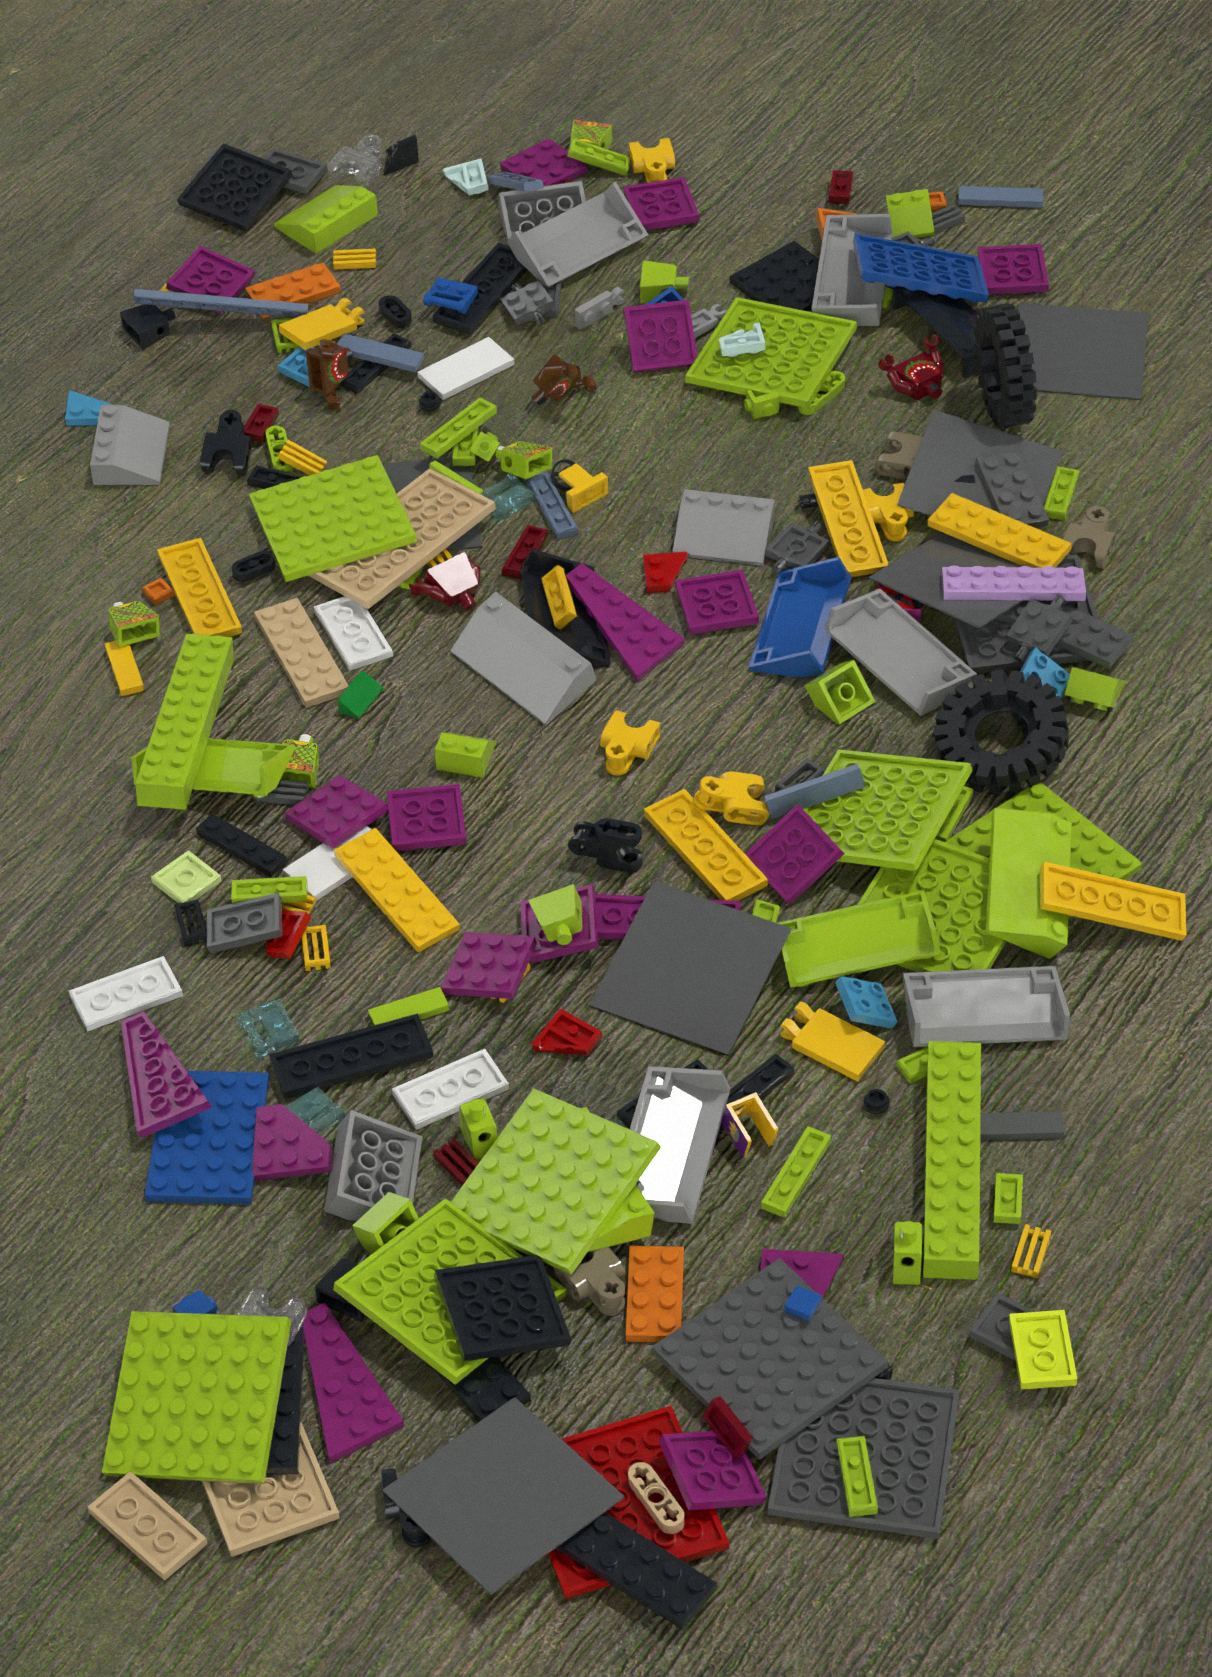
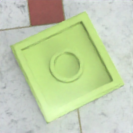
(186, 878)

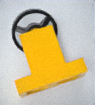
(583, 487)

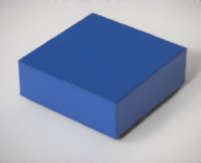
(803, 1303)

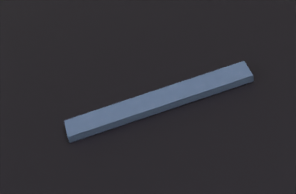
(219, 303)

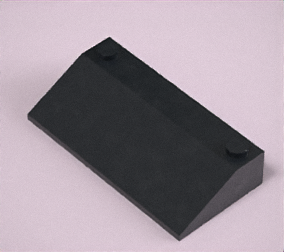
(947, 317)
(582, 631)

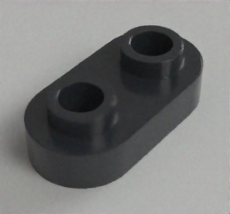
(395, 311)
(253, 566)

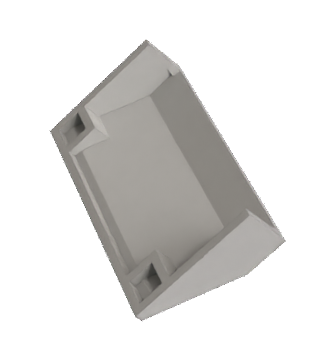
(578, 237)
(838, 282)
(898, 650)
(523, 659)
(986, 1005)
(684, 1115)

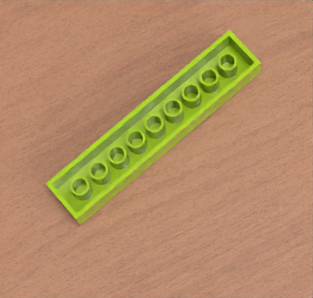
(185, 722)
(952, 1161)

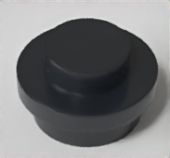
(429, 401)
(876, 1101)

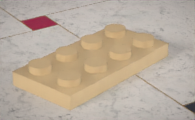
(147, 1525)

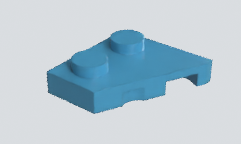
(82, 409)

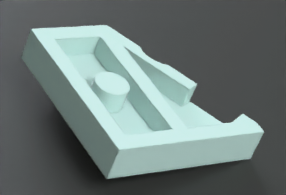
(468, 176)
(742, 342)

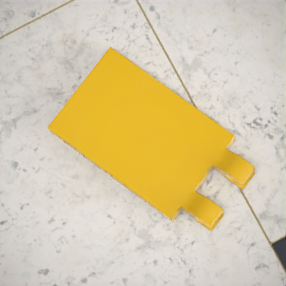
(322, 323)
(832, 1041)

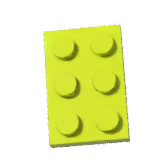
(1042, 1349)

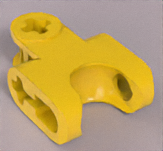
(652, 160)
(888, 514)
(627, 743)
(733, 797)

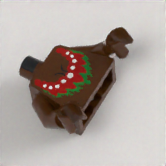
(328, 368)
(558, 378)

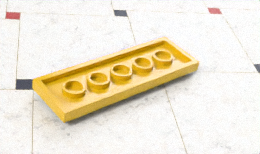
(848, 517)
(998, 533)
(199, 589)
(705, 847)
(397, 890)
(1112, 901)

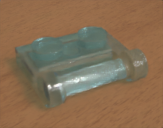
(510, 500)
(276, 1024)
(315, 1105)

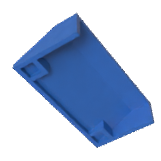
(793, 625)

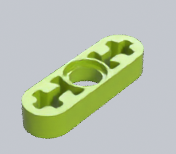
(832, 389)
(274, 445)

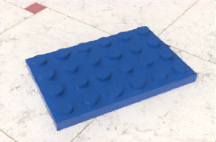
(920, 268)
(211, 1152)

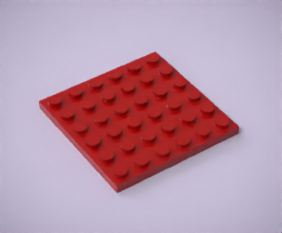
(611, 1453)

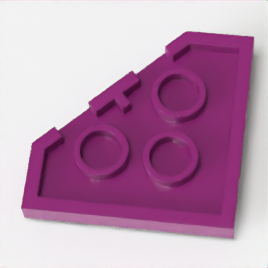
(287, 1146)

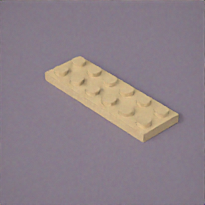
(301, 652)

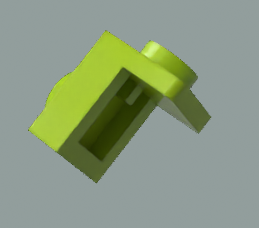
(761, 405)
(485, 446)

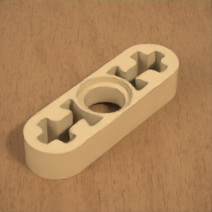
(656, 1510)

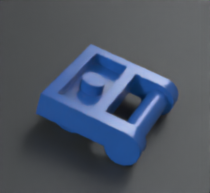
(451, 295)

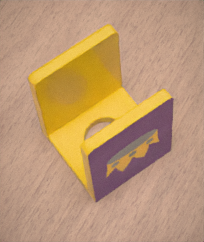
(754, 1107)

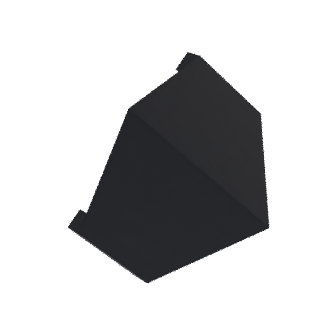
(401, 155)

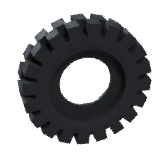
(1005, 365)
(1028, 699)

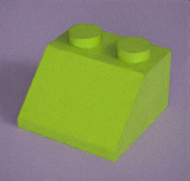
(911, 213)
(1094, 688)
(840, 692)
(463, 754)
(384, 1221)

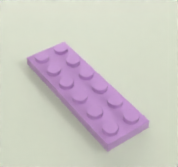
(1013, 583)

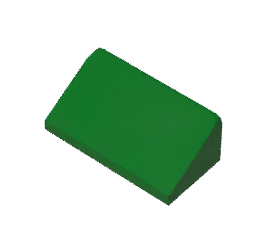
(359, 695)

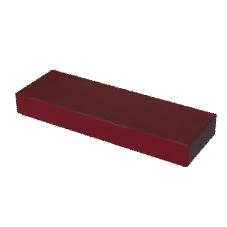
(530, 539)

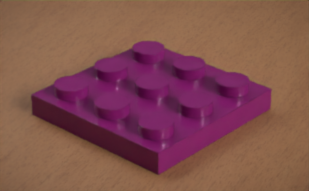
(545, 162)
(662, 203)
(1013, 269)
(210, 275)
(660, 336)
(716, 602)
(336, 811)
(426, 817)
(794, 854)
(581, 941)
(488, 965)
(709, 1472)

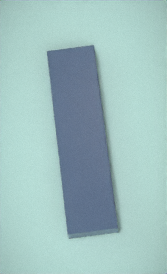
(515, 181)
(1000, 196)
(382, 353)
(552, 506)
(815, 791)

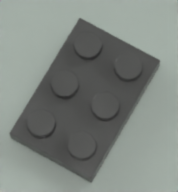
(304, 170)
(244, 923)
(994, 1327)

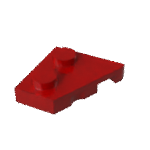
(663, 570)
(293, 927)
(567, 1036)

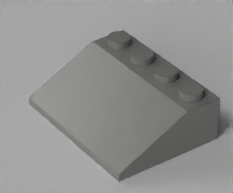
(528, 209)
(128, 447)
(724, 527)
(369, 1163)

